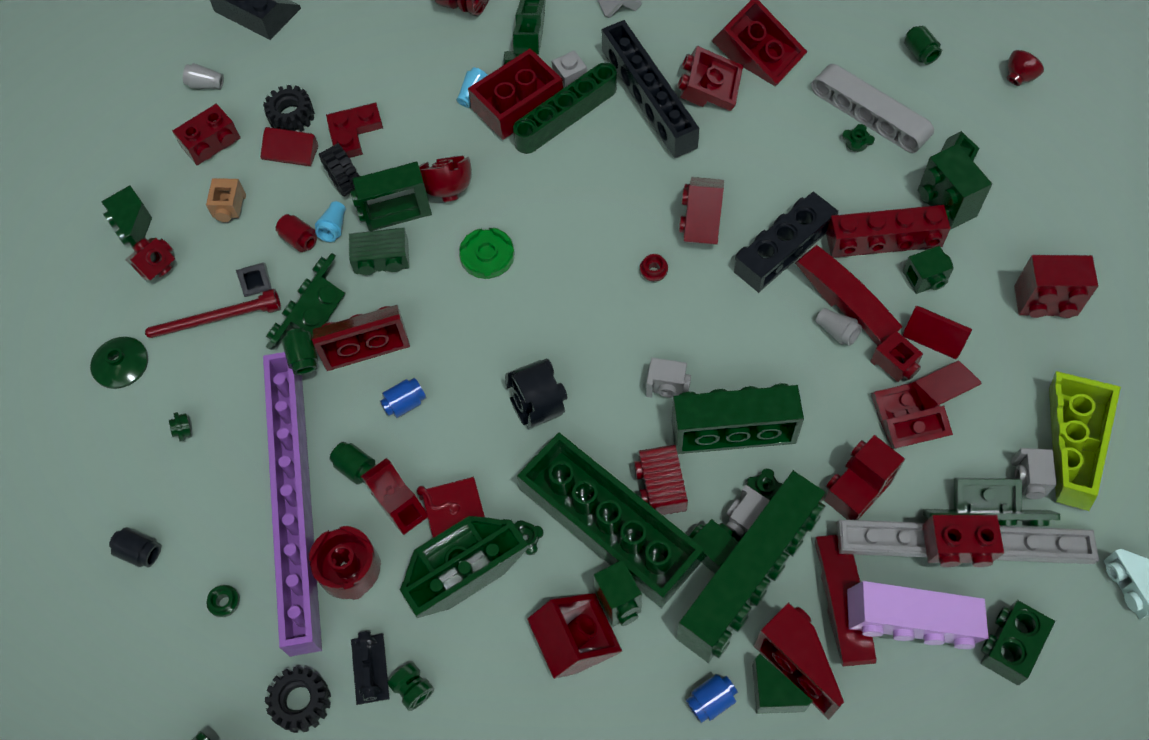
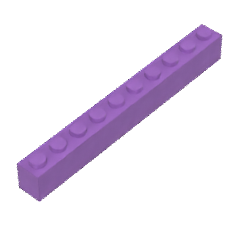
(291, 509)

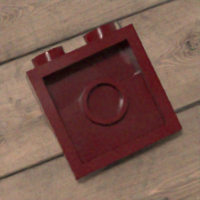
(710, 79)

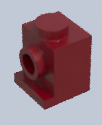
(897, 357)

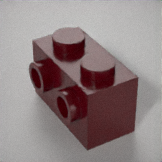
(208, 135)
(963, 540)

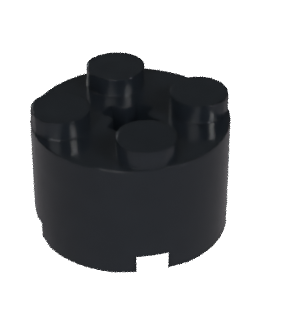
(536, 393)

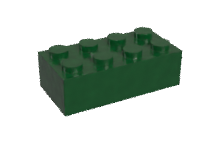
(736, 418)

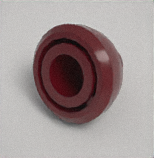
(1023, 67)

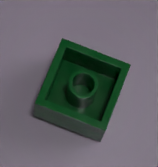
(956, 183)

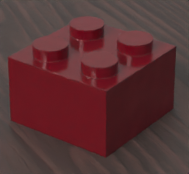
(1055, 285)

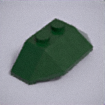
(460, 563)

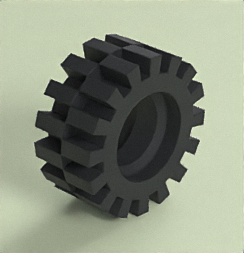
(288, 98)
(339, 168)
(311, 714)

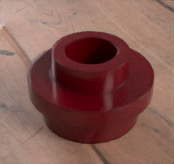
(654, 261)

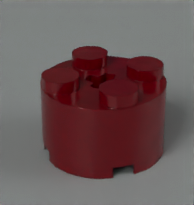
(350, 547)

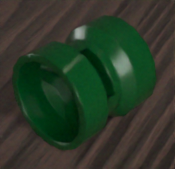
(410, 686)

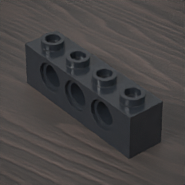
(800, 237)

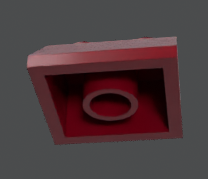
(573, 634)

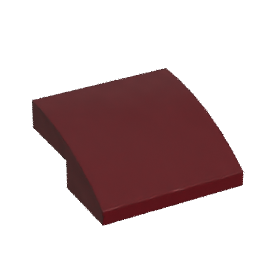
(906, 419)

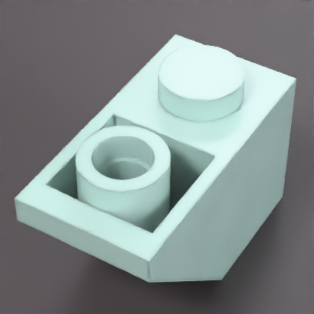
(1132, 576)

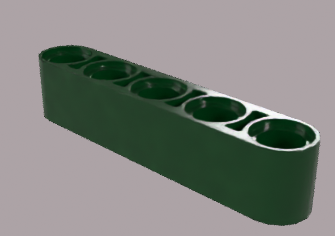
(565, 108)

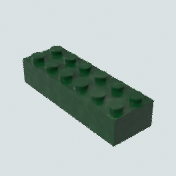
(610, 518)
(751, 564)

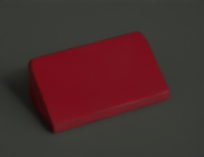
(288, 146)
(936, 332)
(945, 384)

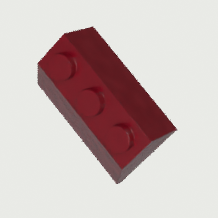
(360, 337)

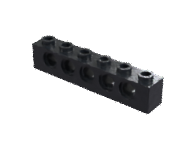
(650, 89)

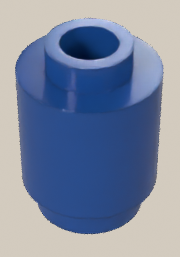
(402, 397)
(712, 698)

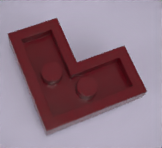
(349, 123)

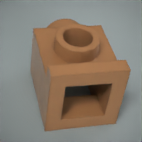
(225, 198)

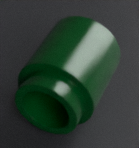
(923, 44)
(300, 351)
(351, 461)

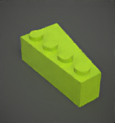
(1081, 432)

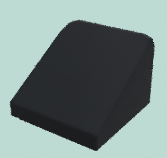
(254, 279)

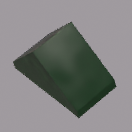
(775, 691)

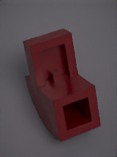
(394, 496)

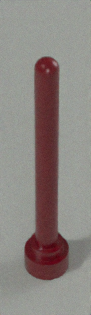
(267, 302)

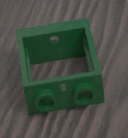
(393, 210)

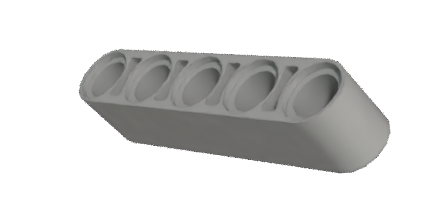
(872, 108)

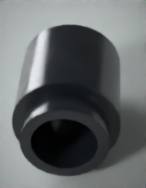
(134, 547)

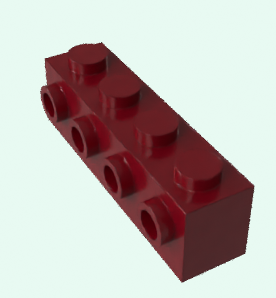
(887, 231)

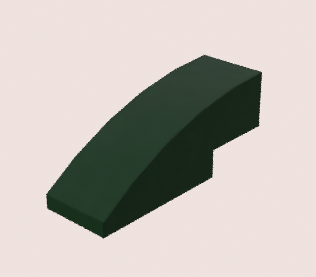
(529, 26)

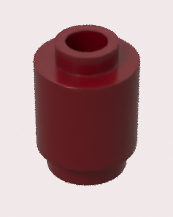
(296, 232)

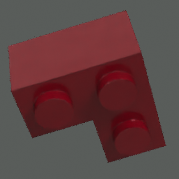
(704, 207)
(867, 477)

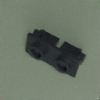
(369, 668)

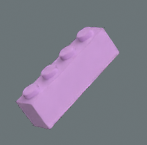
(917, 614)

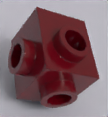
(141, 260)

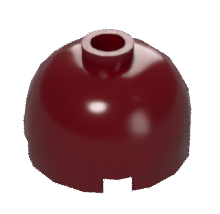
(447, 177)

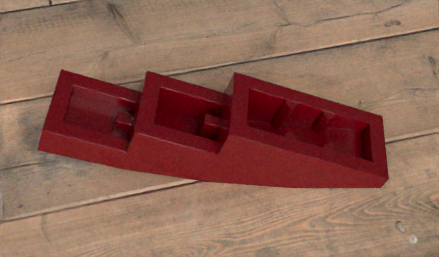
(848, 293)
(837, 576)

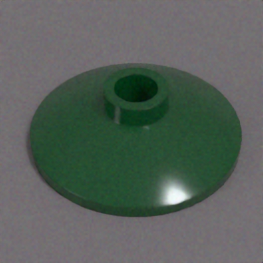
(125, 369)

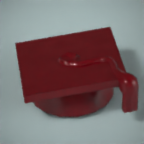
(450, 503)

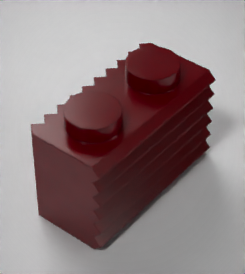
(661, 479)

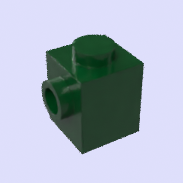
(928, 269)
(717, 542)

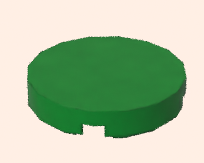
(486, 253)

